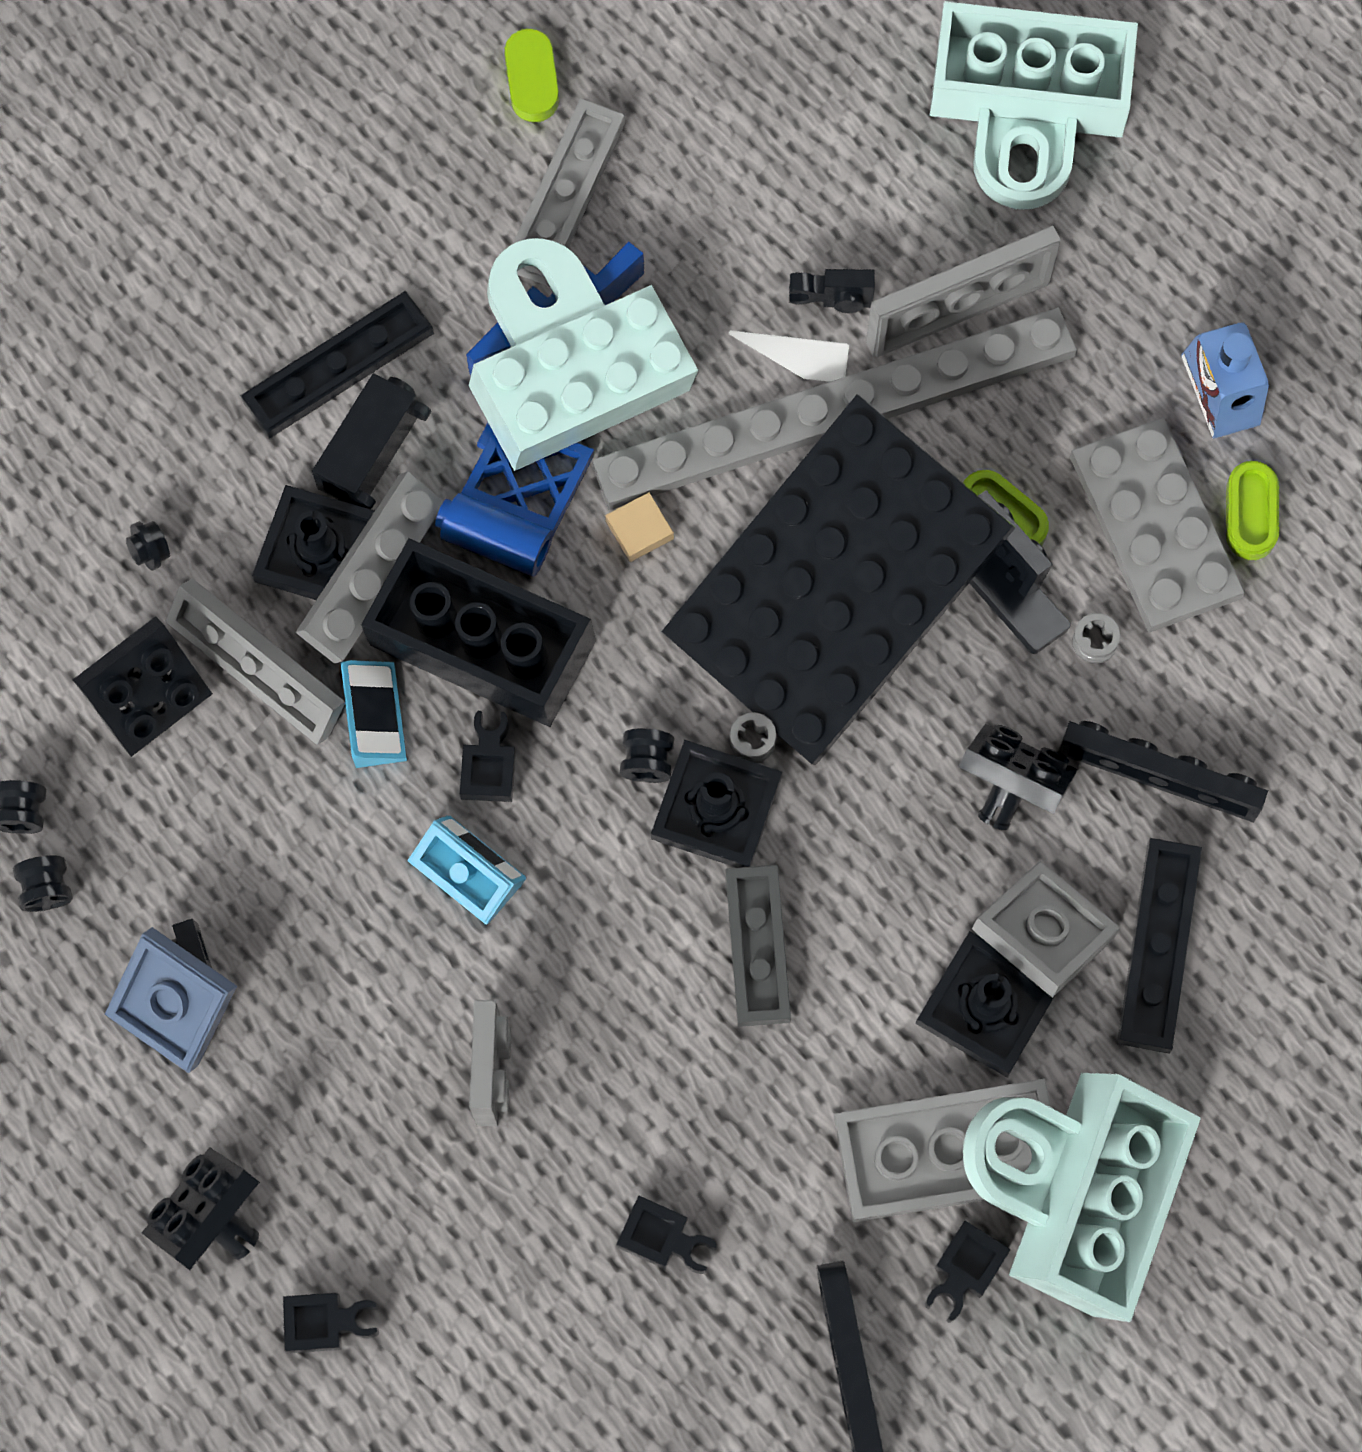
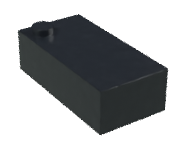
(479, 632)

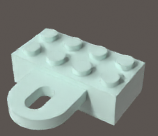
(1031, 84)
(574, 362)
(1091, 1189)

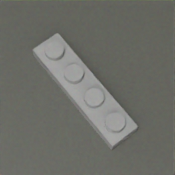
(571, 178)
(340, 609)
(255, 661)

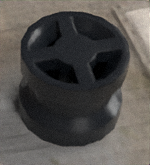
(647, 755)
(21, 806)
(42, 883)

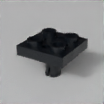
(322, 530)
(138, 675)
(1016, 773)
(721, 787)
(995, 991)
(204, 1211)

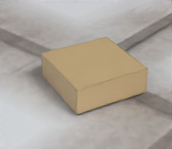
(639, 527)

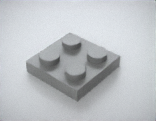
(1046, 928)
(489, 1045)

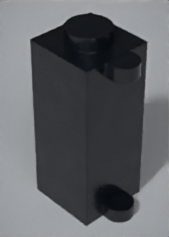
(368, 440)

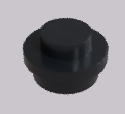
(147, 544)

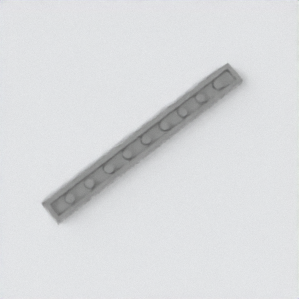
(808, 414)

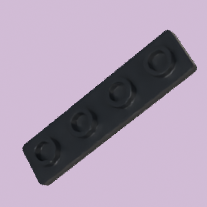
(1012, 587)

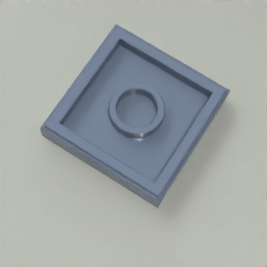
(170, 1000)

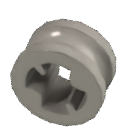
(1082, 644)
(761, 725)

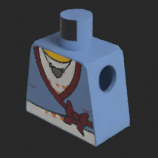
(1223, 370)

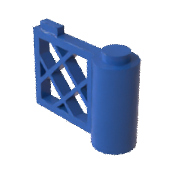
(497, 526)

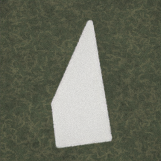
(801, 356)

